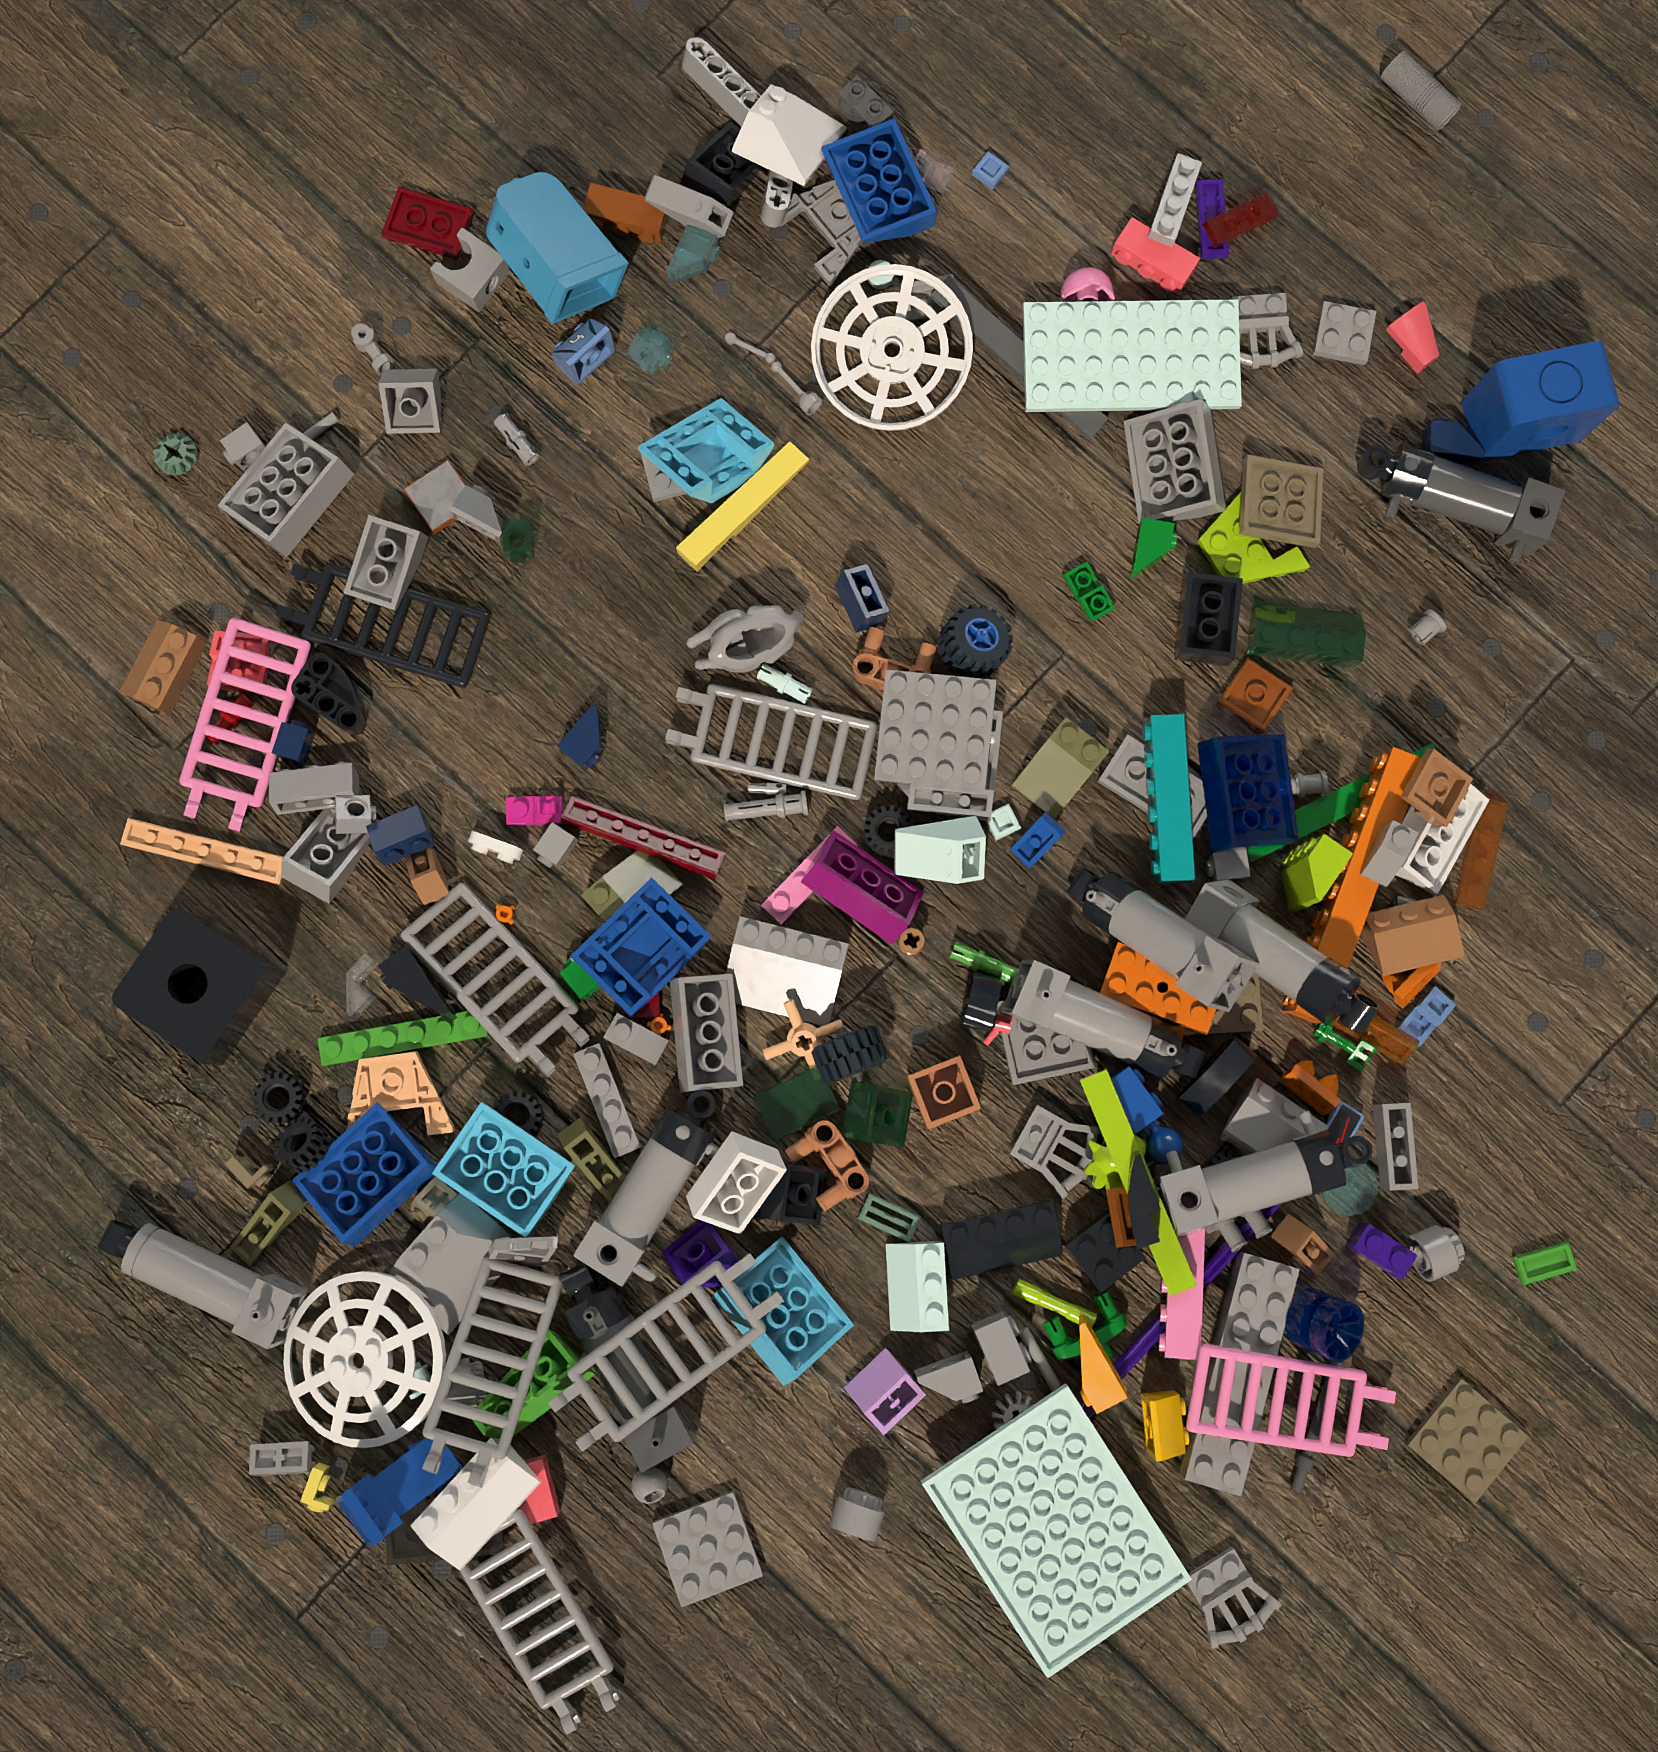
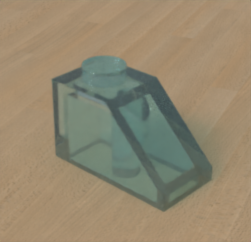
(693, 254)

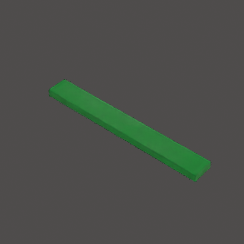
(1326, 810)

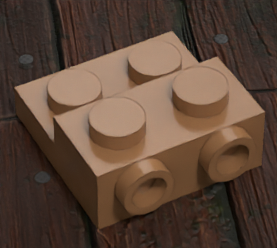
(1436, 788)

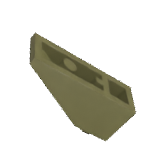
(592, 1158)
(269, 1222)

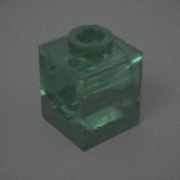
(518, 528)

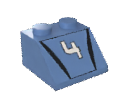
(583, 350)

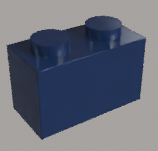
(861, 598)
(400, 835)

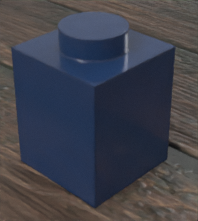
(293, 742)

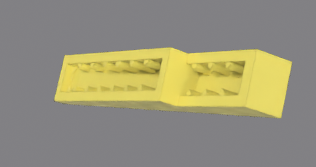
(741, 506)

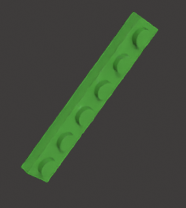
(399, 1038)

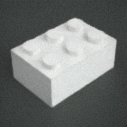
(735, 1183)

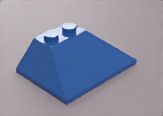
(641, 947)

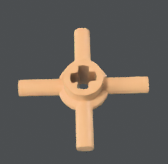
(799, 1028)

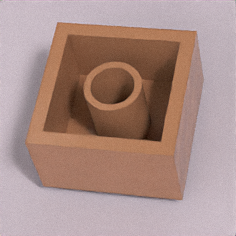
(943, 1092)

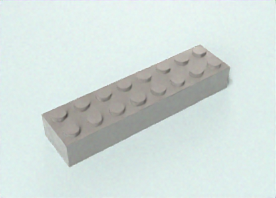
(1249, 1321)

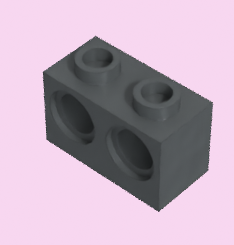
(863, 105)

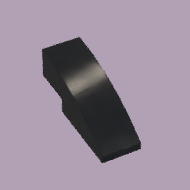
(1141, 1203)

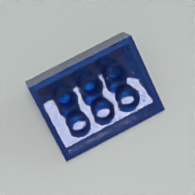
(1247, 792)

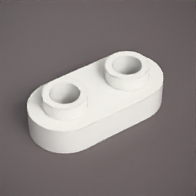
(505, 851)

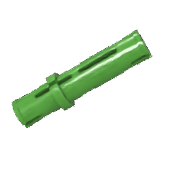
(982, 962)

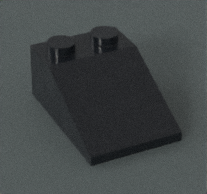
(719, 171)

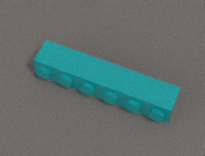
(1169, 799)

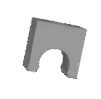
(479, 278)

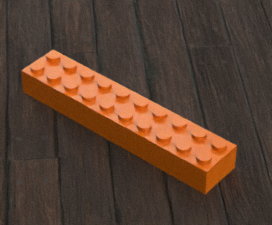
(1351, 895)

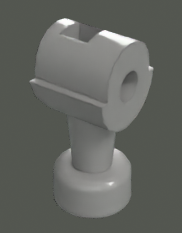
(366, 341)

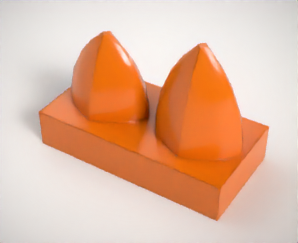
(1407, 987)
(1319, 1094)

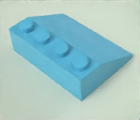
(504, 1170)
(798, 1327)

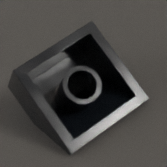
(795, 1196)

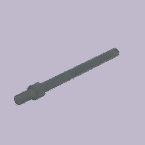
(1305, 1460)

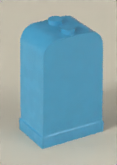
(553, 246)

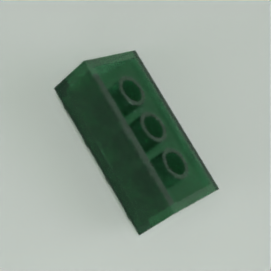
(1306, 634)

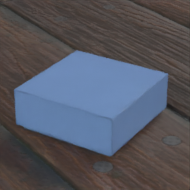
(990, 170)

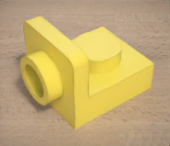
(317, 1484)

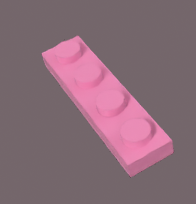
(792, 892)

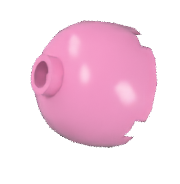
(1087, 286)

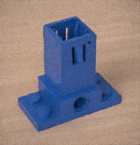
(380, 1501)

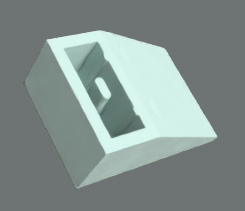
(942, 851)

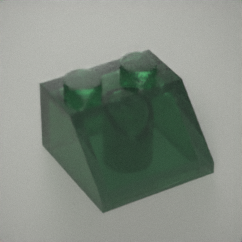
(877, 1114)

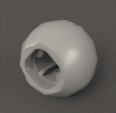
(649, 1485)

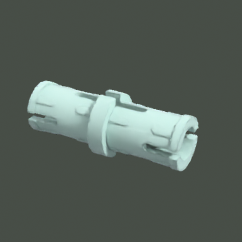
(784, 683)

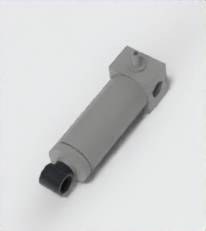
(253, 1303)

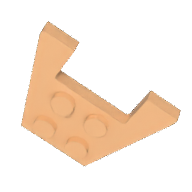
(398, 1084)

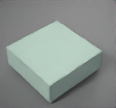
(1003, 822)

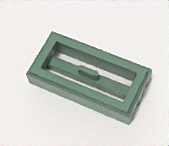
(911, 1227)

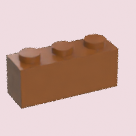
(625, 213)

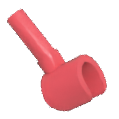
(1002, 1024)

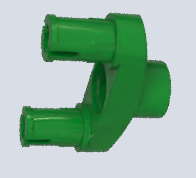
(1113, 1324)

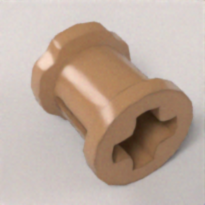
(915, 933)

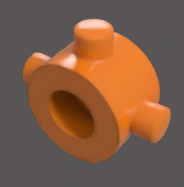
(505, 914)
(659, 1025)

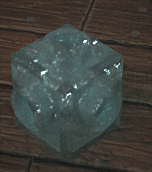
(651, 350)

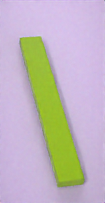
(1121, 1145)

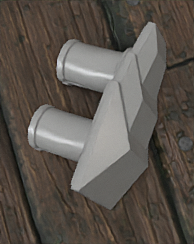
(1233, 1235)

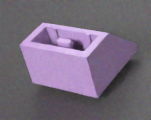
(885, 1391)

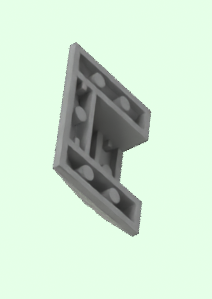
(447, 1258)

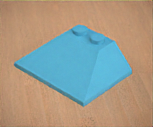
(709, 451)

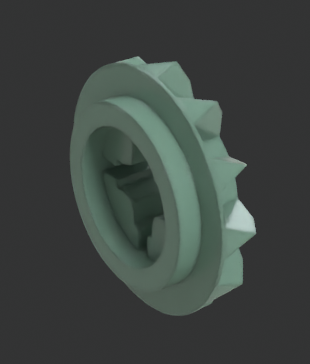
(175, 465)

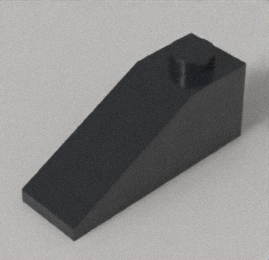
(409, 977)

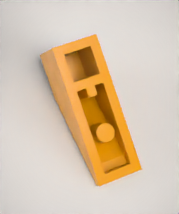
(1100, 1380)

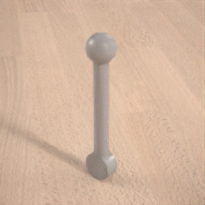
(731, 339)

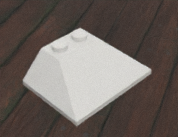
(786, 135)

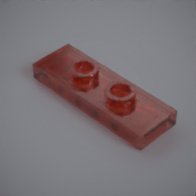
(1240, 220)

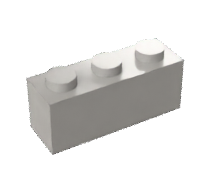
(311, 787)
(1395, 1146)

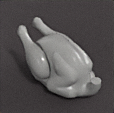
(747, 639)

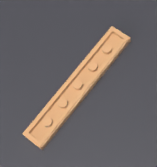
(202, 851)

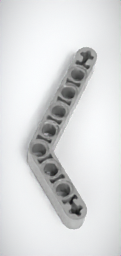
(736, 98)

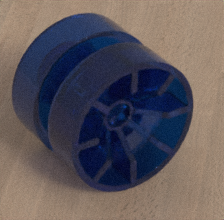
(1324, 1324)

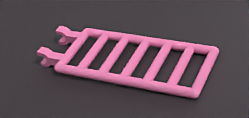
(212, 702)
(1283, 1366)

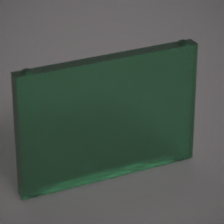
(796, 1103)

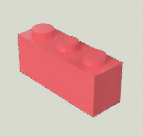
(1154, 260)

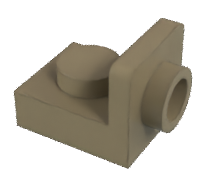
(245, 1171)
(431, 1200)

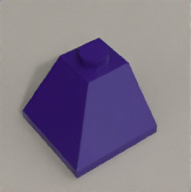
(697, 1250)

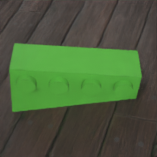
(547, 1382)

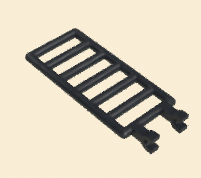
(310, 620)

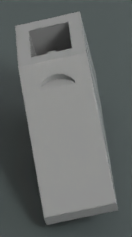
(688, 206)

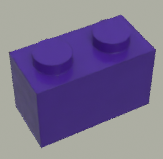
(1381, 1250)

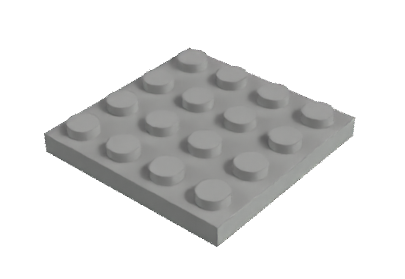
(935, 730)

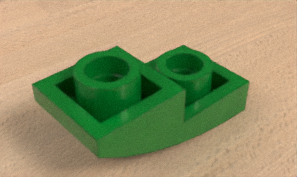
(1088, 592)

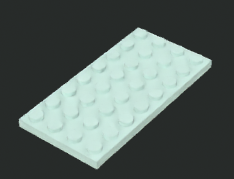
(1131, 355)

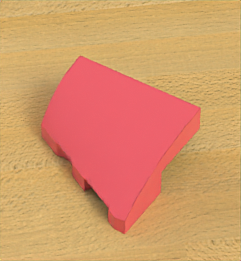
(1415, 337)

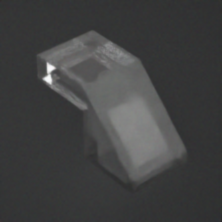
(357, 995)

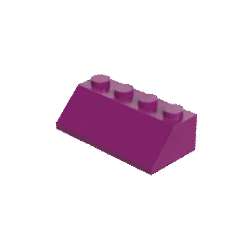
(862, 887)

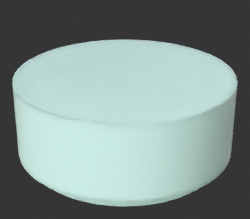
(882, 281)

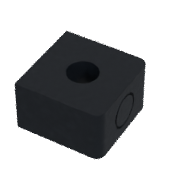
(159, 979)

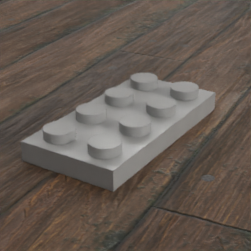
(1128, 775)

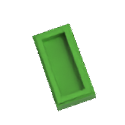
(1544, 1263)

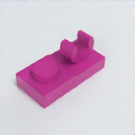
(534, 810)

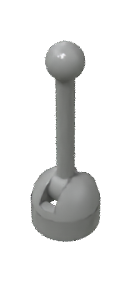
(808, 401)

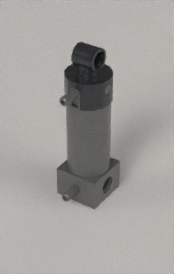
(1516, 513)
(596, 1319)

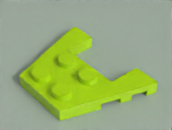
(1244, 555)

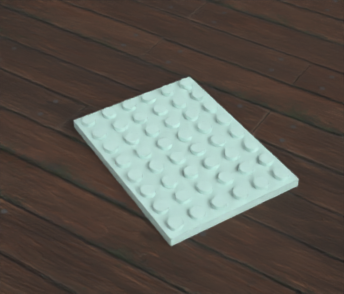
(1056, 1530)

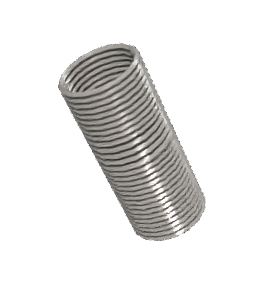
(1413, 82)

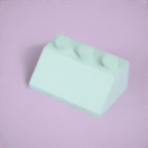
(917, 1286)

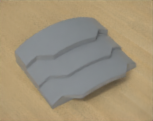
(956, 800)

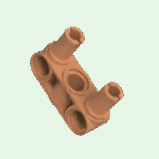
(879, 665)
(839, 1159)

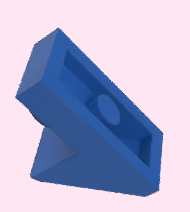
(1037, 840)

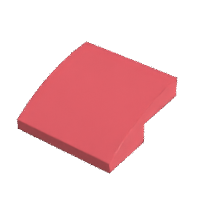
(238, 666)

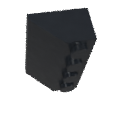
(1001, 1239)

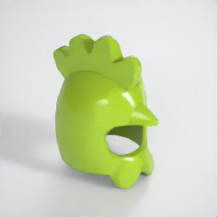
(1103, 1166)

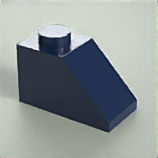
(1451, 442)
(584, 740)

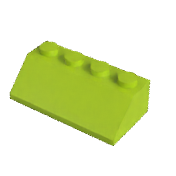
(1312, 871)

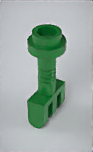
(1324, 1031)

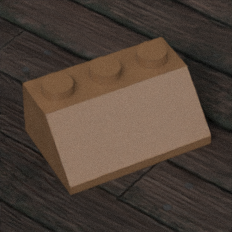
(163, 666)
(1412, 935)

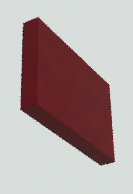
(427, 222)

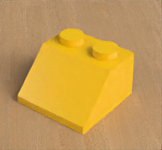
(1163, 1424)

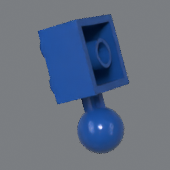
(1142, 1111)

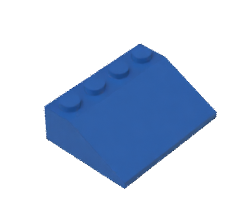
(880, 183)
(365, 1175)

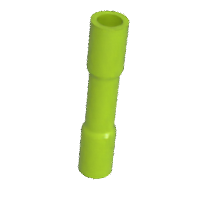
(1037, 1296)

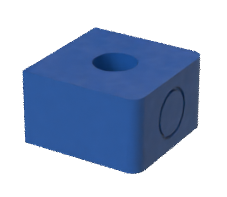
(1541, 400)

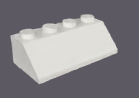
(1439, 846)
(469, 1515)

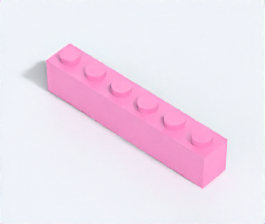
(1184, 1310)

